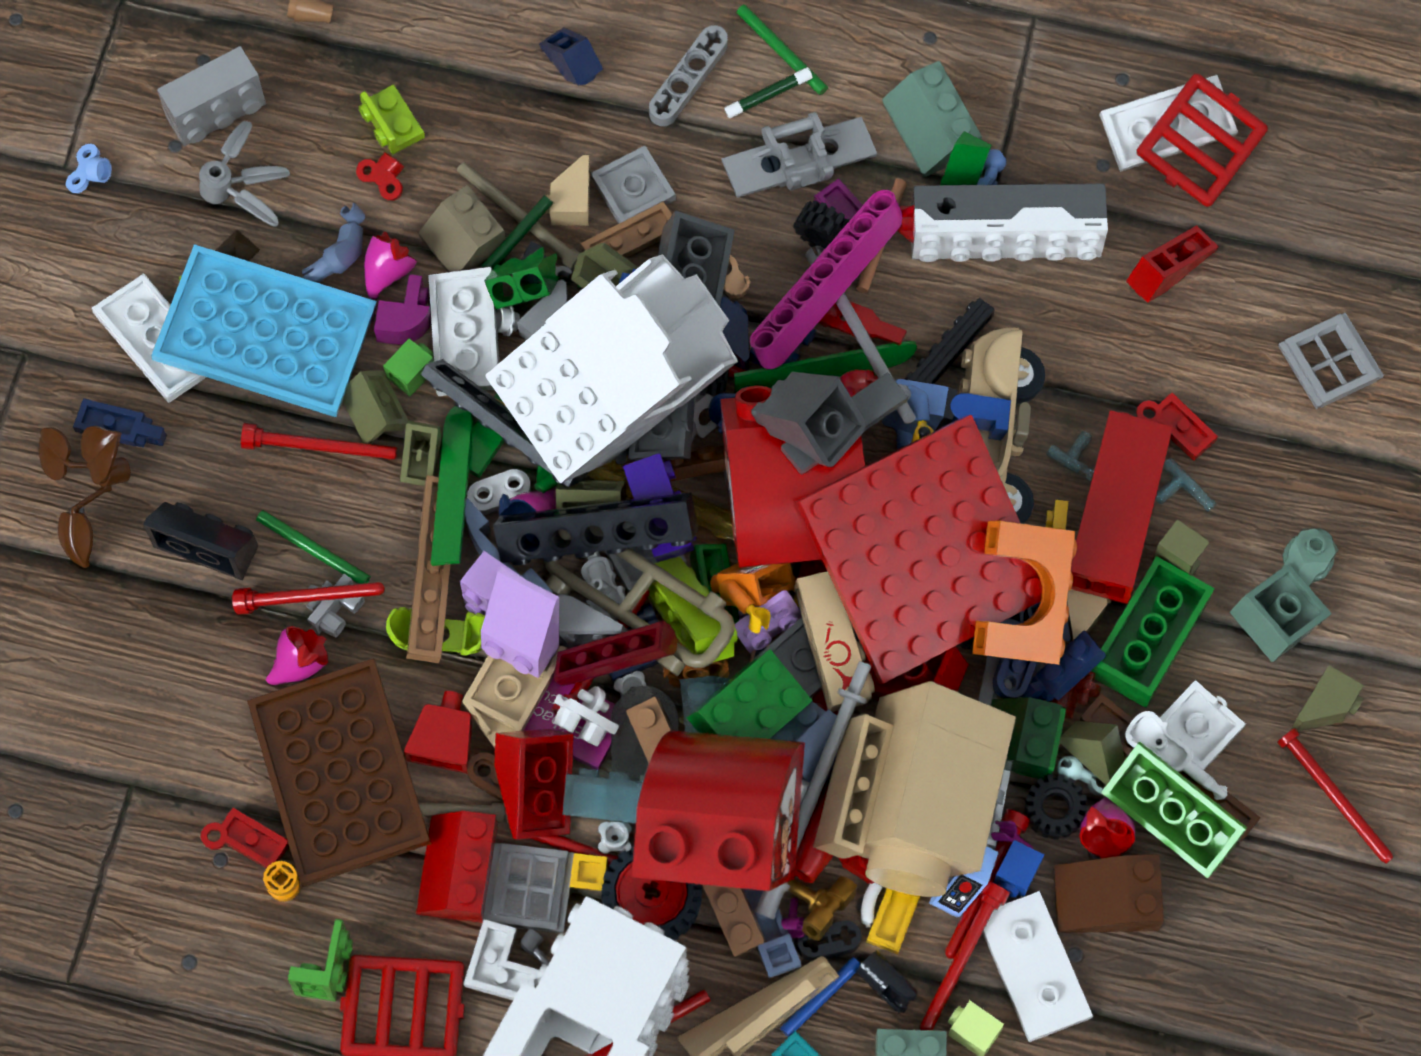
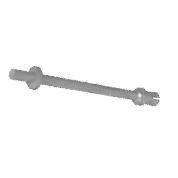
(865, 341)
(771, 899)

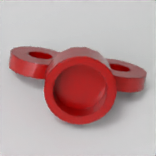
(383, 174)

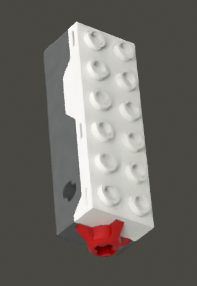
(1006, 222)

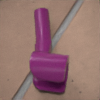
(1008, 832)
(793, 922)

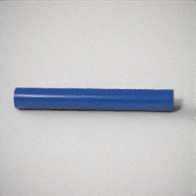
(815, 1003)

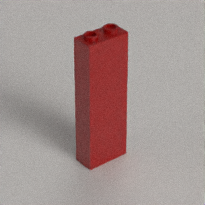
(1119, 506)

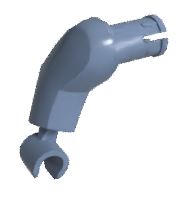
(344, 252)

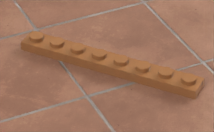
(728, 903)

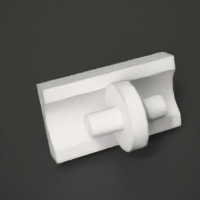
(572, 711)

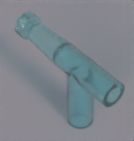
(1070, 459)
(1179, 480)

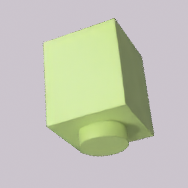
(974, 1028)

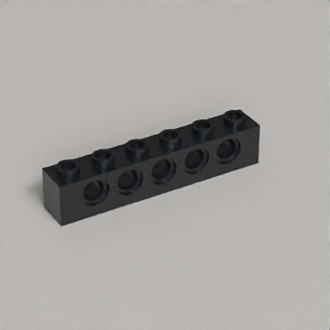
(675, 509)

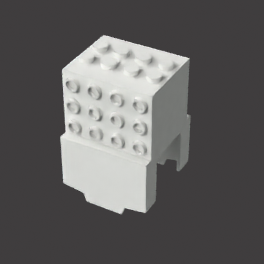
(613, 365)
(600, 988)

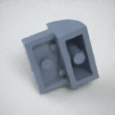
(812, 727)

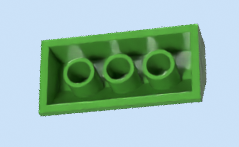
(1174, 810)

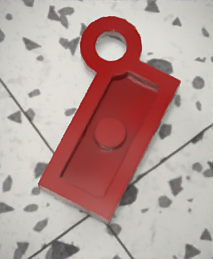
(1188, 430)
(247, 838)

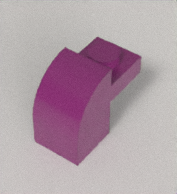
(406, 320)

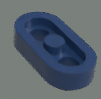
(1016, 671)

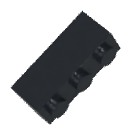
(201, 539)

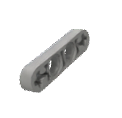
(691, 77)

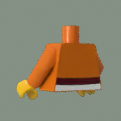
(753, 587)

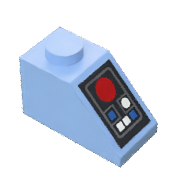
(965, 888)

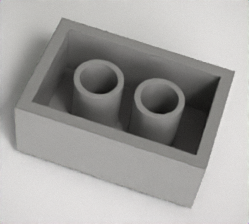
(212, 96)

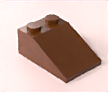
(1109, 895)

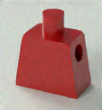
(442, 735)

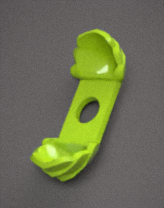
(463, 636)

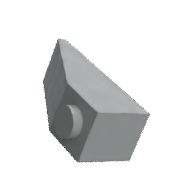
(582, 623)

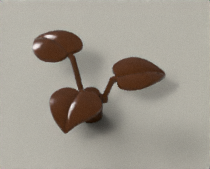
(99, 451)

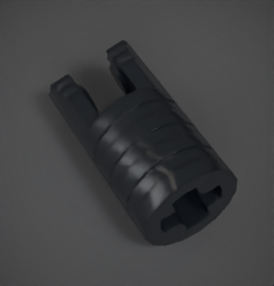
(887, 981)

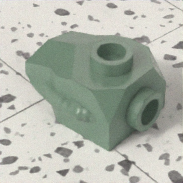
(1311, 554)

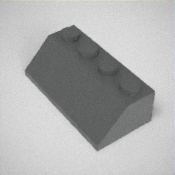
(699, 249)

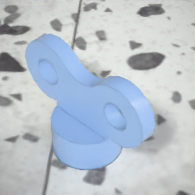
(89, 169)

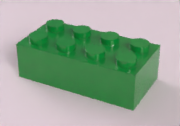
(1152, 631)

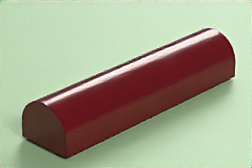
(615, 653)

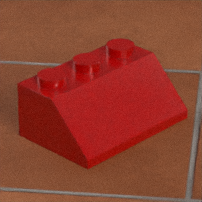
(457, 866)

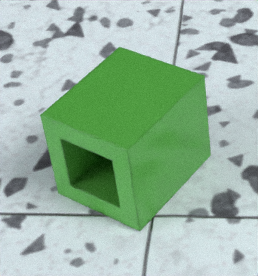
(406, 366)

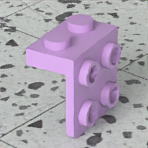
(783, 615)

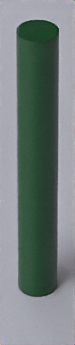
(518, 232)

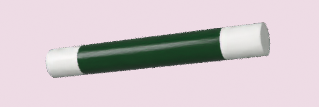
(768, 92)

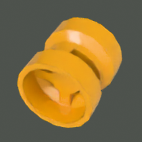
(283, 888)

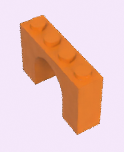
(1051, 556)

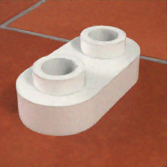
(496, 486)

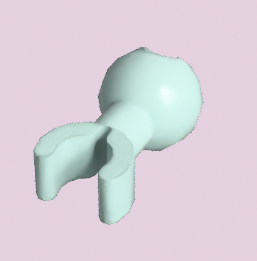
(1075, 770)

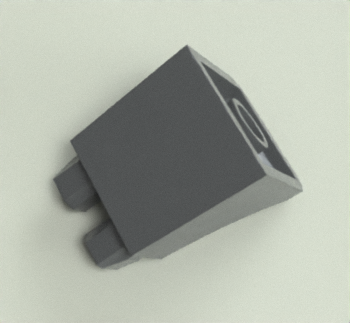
(812, 416)

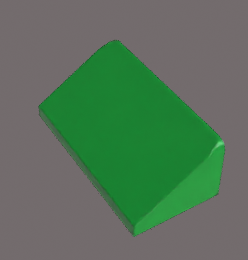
(966, 161)

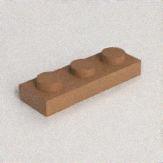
(634, 233)

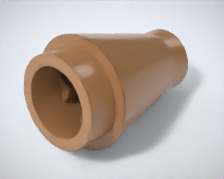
(310, 11)

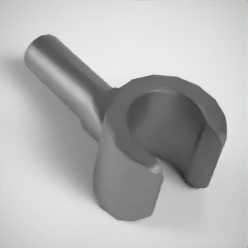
(530, 944)

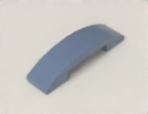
(478, 529)
(779, 951)

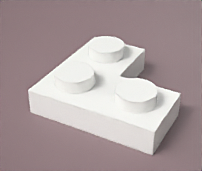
(490, 966)

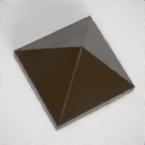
(238, 246)

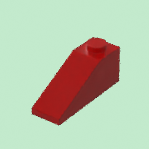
(1170, 263)

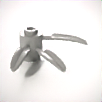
(216, 178)

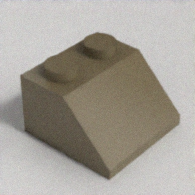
(462, 232)

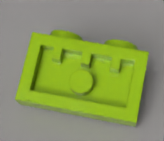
(391, 118)

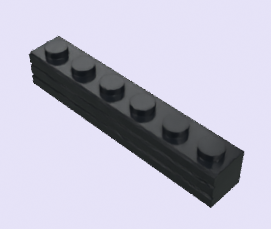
(953, 343)

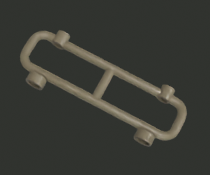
(563, 582)

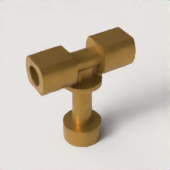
(823, 904)

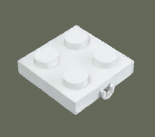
(1202, 723)

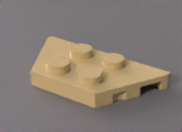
(504, 697)

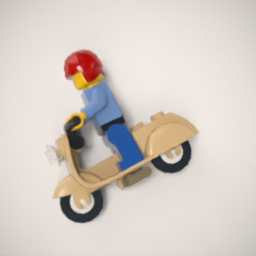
(995, 381)

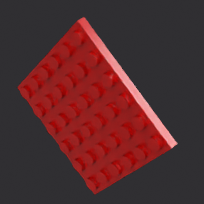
(911, 548)

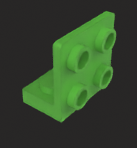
(324, 985)

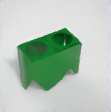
(534, 264)

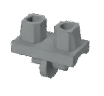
(324, 612)

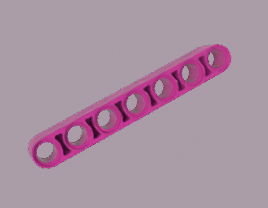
(826, 279)

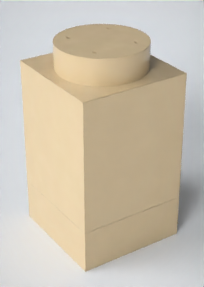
(935, 788)

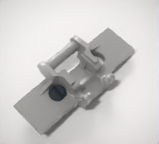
(800, 166)

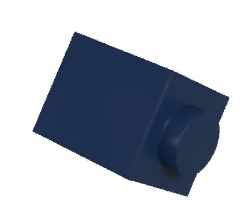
(572, 56)
(737, 331)

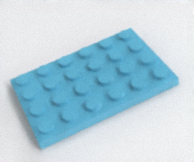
(264, 330)

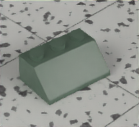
(929, 116)

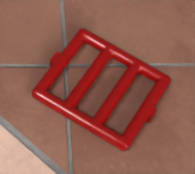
(1163, 129)
(389, 966)

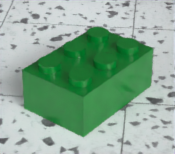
(753, 701)

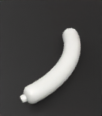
(868, 903)

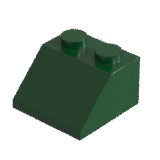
(1031, 735)

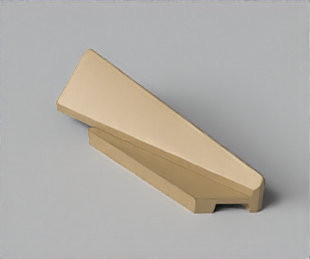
(758, 1014)

